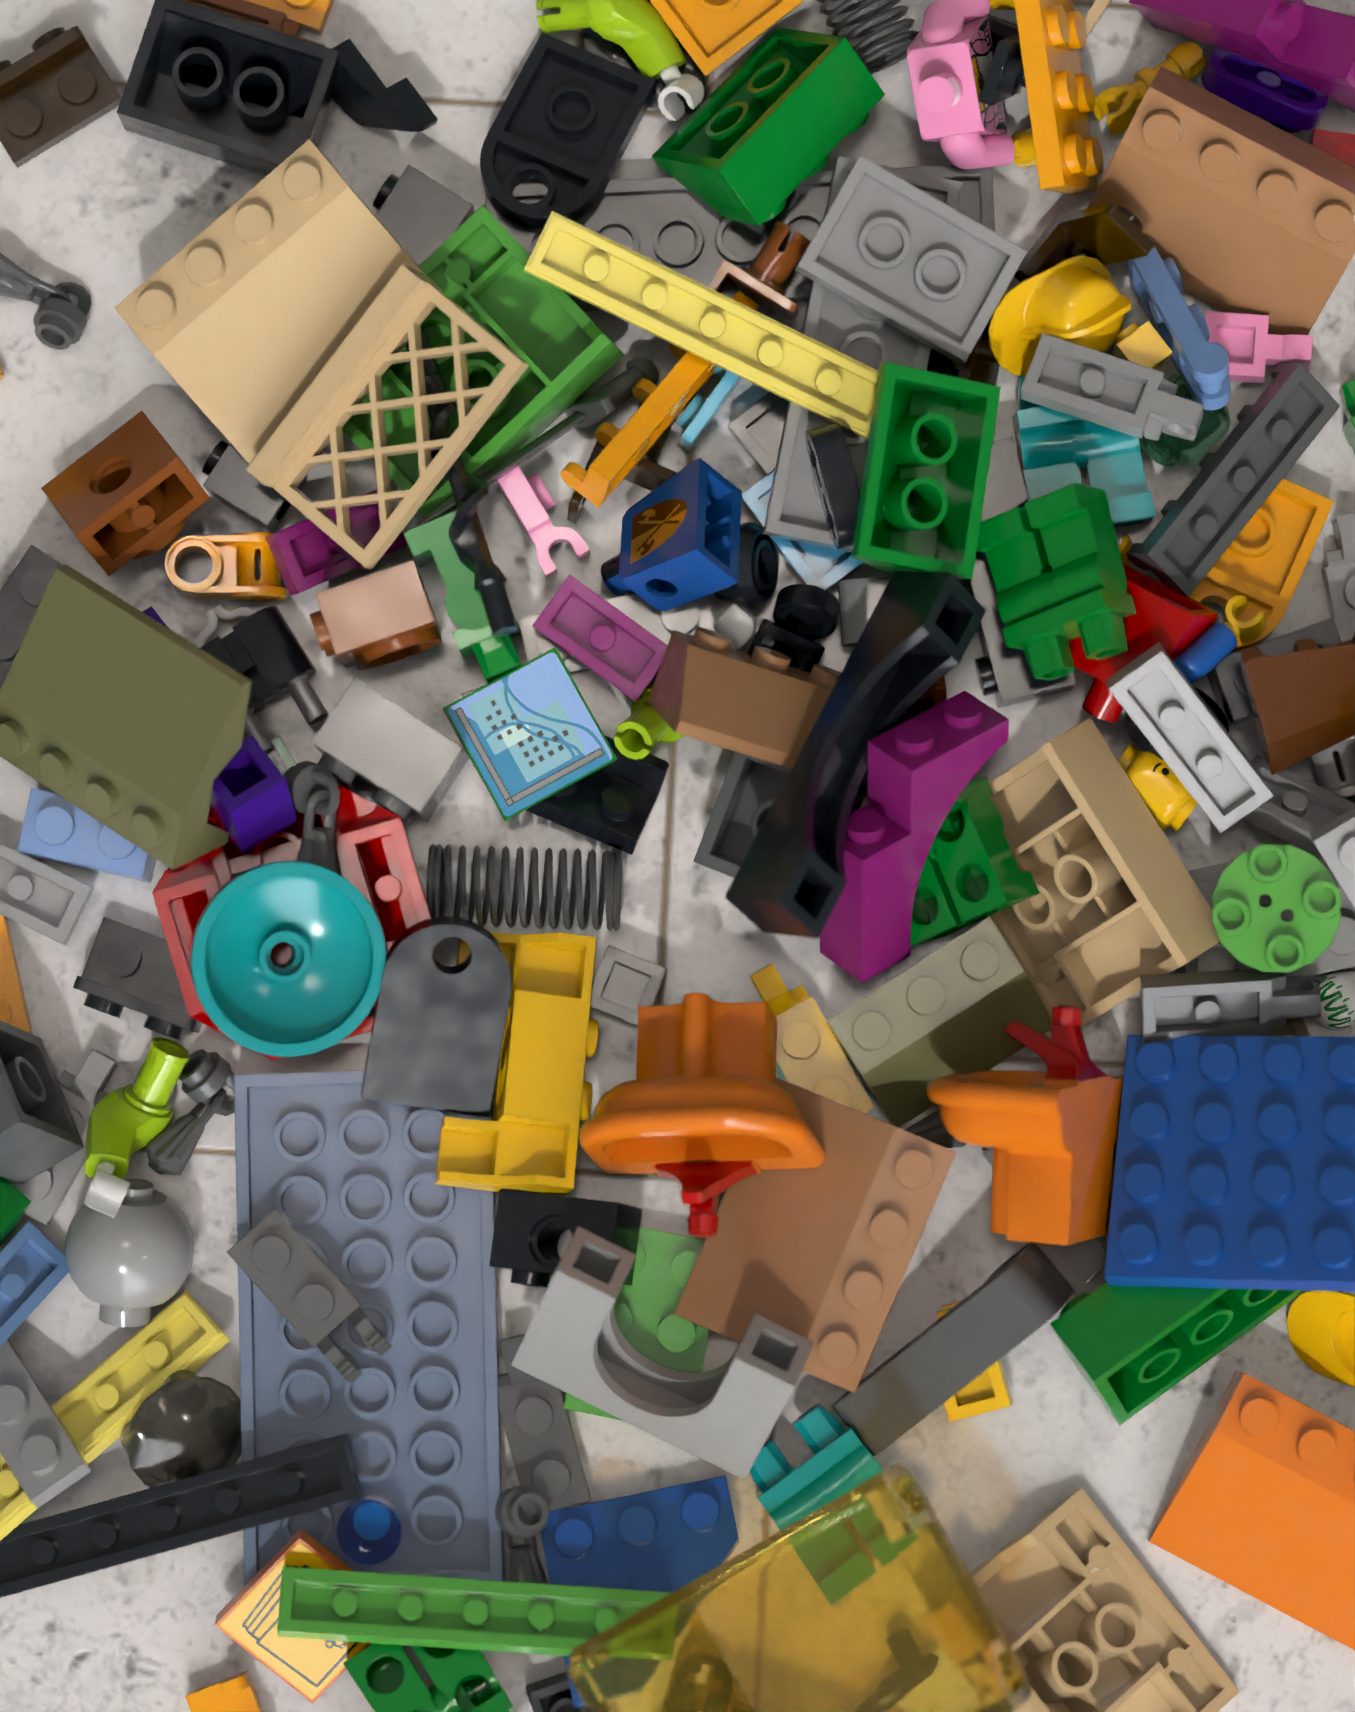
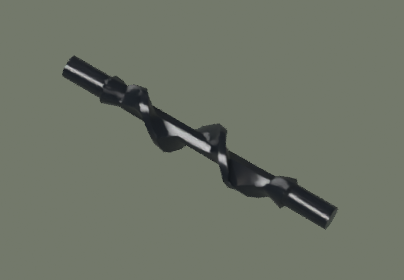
(466, 530)

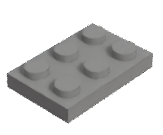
(911, 260)

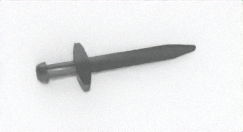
(580, 414)

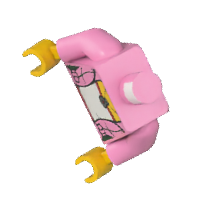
(947, 77)

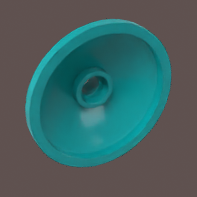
(323, 985)

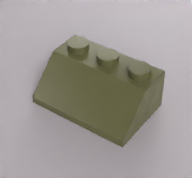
(939, 1020)

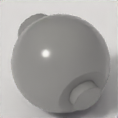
(130, 1258)

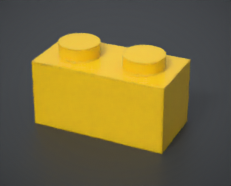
(1142, 346)

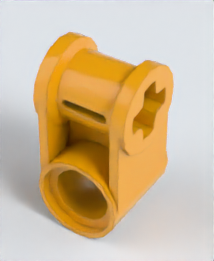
(232, 568)

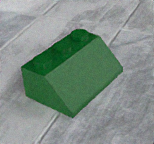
(771, 124)
(925, 472)

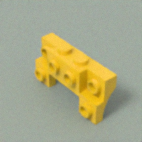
(538, 1074)

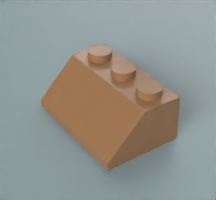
(739, 697)

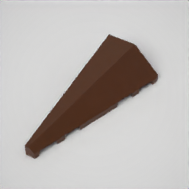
(1301, 699)

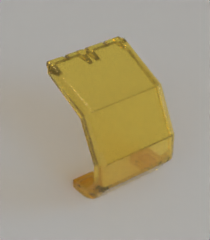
(825, 1616)

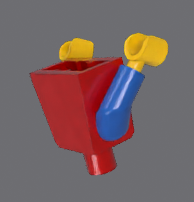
(1176, 622)

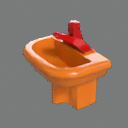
(702, 1105)
(1046, 1133)

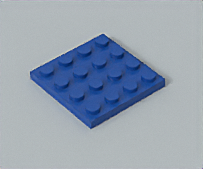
(1235, 1164)

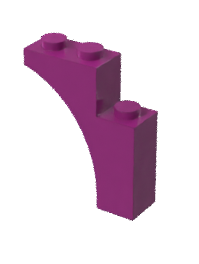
(1281, 34)
(911, 788)

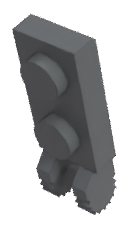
(305, 1290)

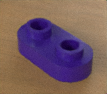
(1263, 91)

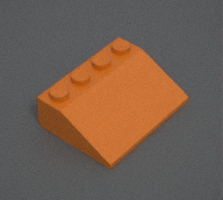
(1271, 1506)

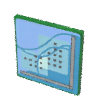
(529, 734)

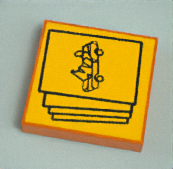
(253, 1618)

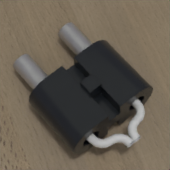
(270, 657)

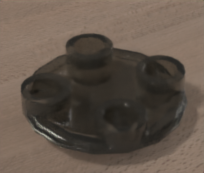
(184, 1430)

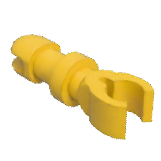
(1183, 60)

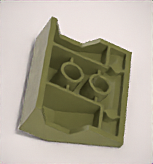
(122, 718)

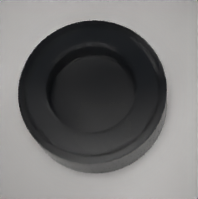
(806, 610)

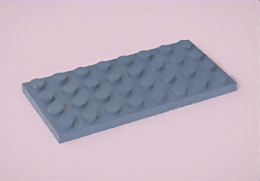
(418, 1260)

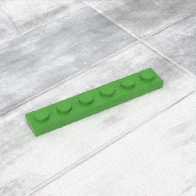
(449, 1611)

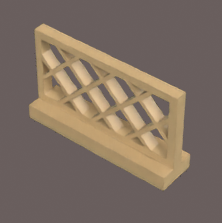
(345, 383)

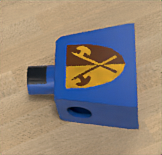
(679, 540)

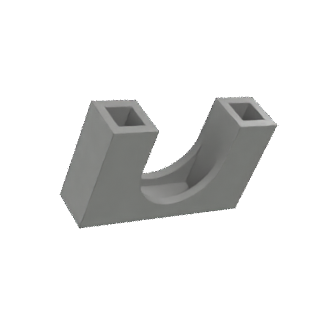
(710, 1413)

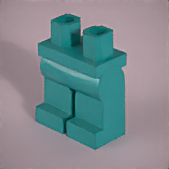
(1058, 445)
(826, 1472)

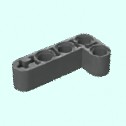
(955, 1349)

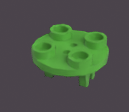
(1294, 883)

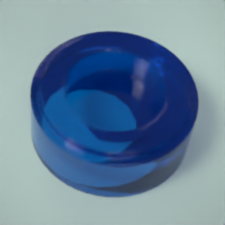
(369, 1531)

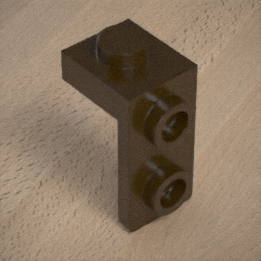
(1099, 232)

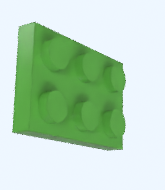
(648, 1307)

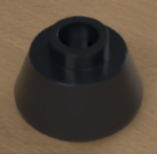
(756, 569)

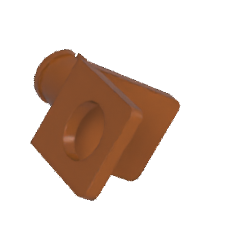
(767, 271)

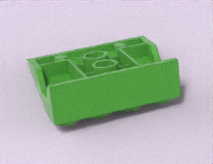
(542, 324)

